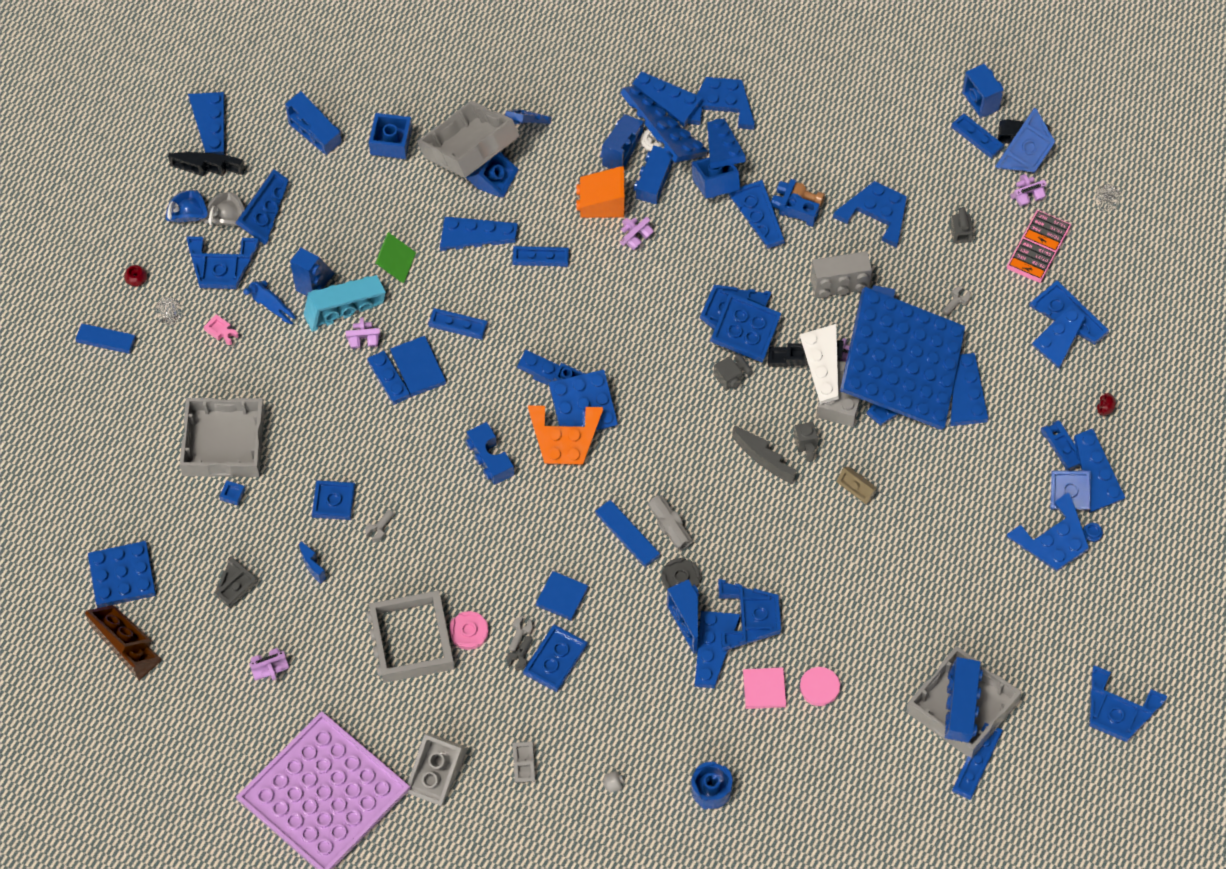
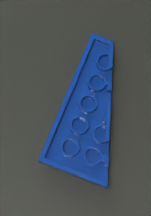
(664, 128)

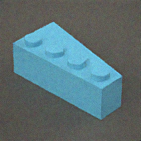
(342, 300)

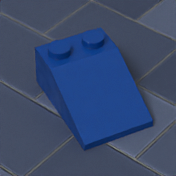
(683, 605)

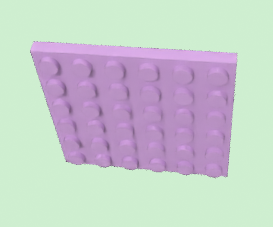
(323, 793)

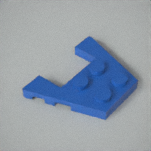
(726, 96)
(880, 204)
(220, 270)
(718, 296)
(1058, 544)
(758, 615)
(1115, 714)

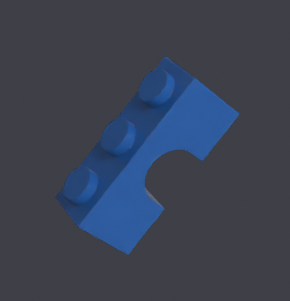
(495, 466)

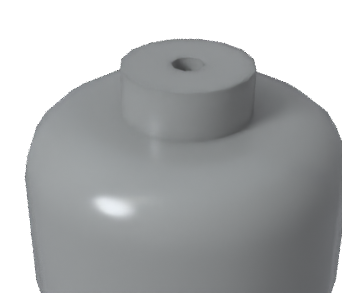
(613, 781)

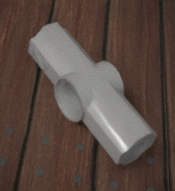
(670, 522)

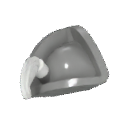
(224, 209)

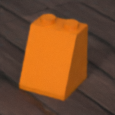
(601, 194)

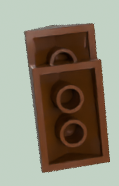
(124, 639)

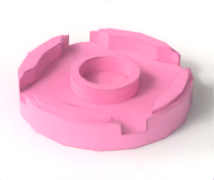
(468, 630)
(819, 686)

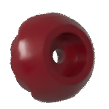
(136, 280)
(1106, 404)

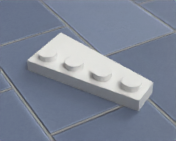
(821, 355)

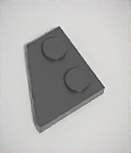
(234, 583)

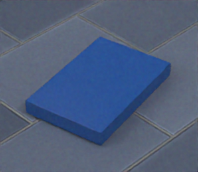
(417, 366)
(555, 658)

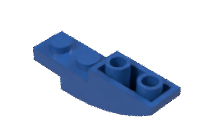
(545, 370)

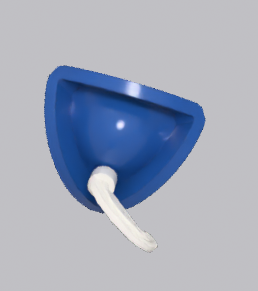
(186, 207)

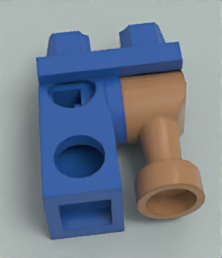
(797, 202)

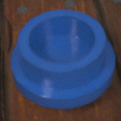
(1093, 532)

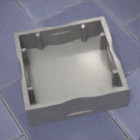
(468, 139)
(222, 437)
(995, 703)

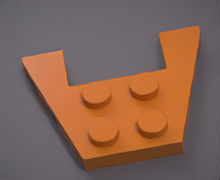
(564, 443)

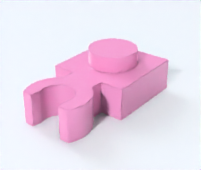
(220, 328)

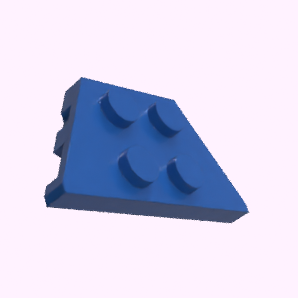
(1028, 146)

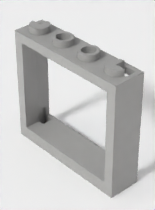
(415, 669)

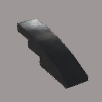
(202, 161)
(794, 355)

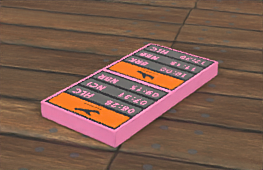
(1038, 246)

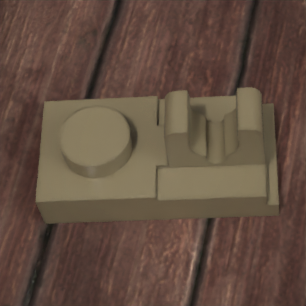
(856, 484)

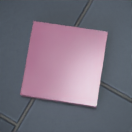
(764, 688)

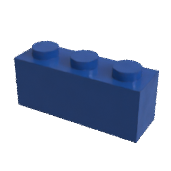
(653, 175)

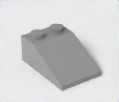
(435, 768)

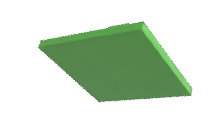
(395, 257)

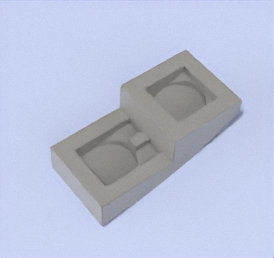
(523, 762)

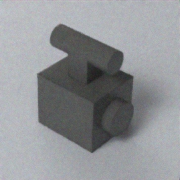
(961, 227)
(730, 373)
(806, 439)

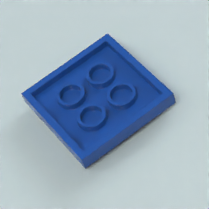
(745, 327)
(576, 393)
(121, 574)

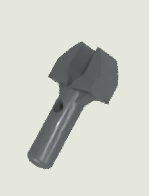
(519, 654)

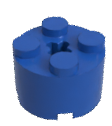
(719, 778)

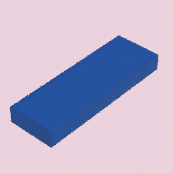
(977, 136)
(540, 256)
(458, 323)
(105, 338)

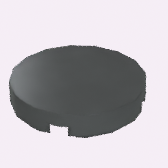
(678, 571)

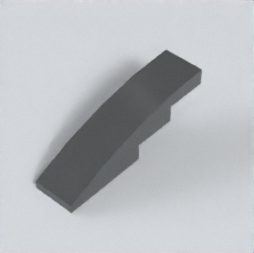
(758, 450)

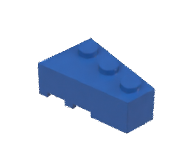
(312, 124)
(621, 142)
(309, 272)

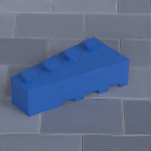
(962, 699)

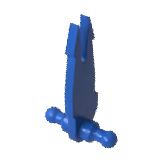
(269, 300)

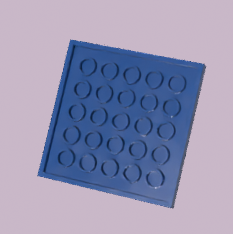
(902, 358)

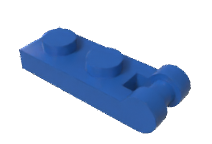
(1062, 445)

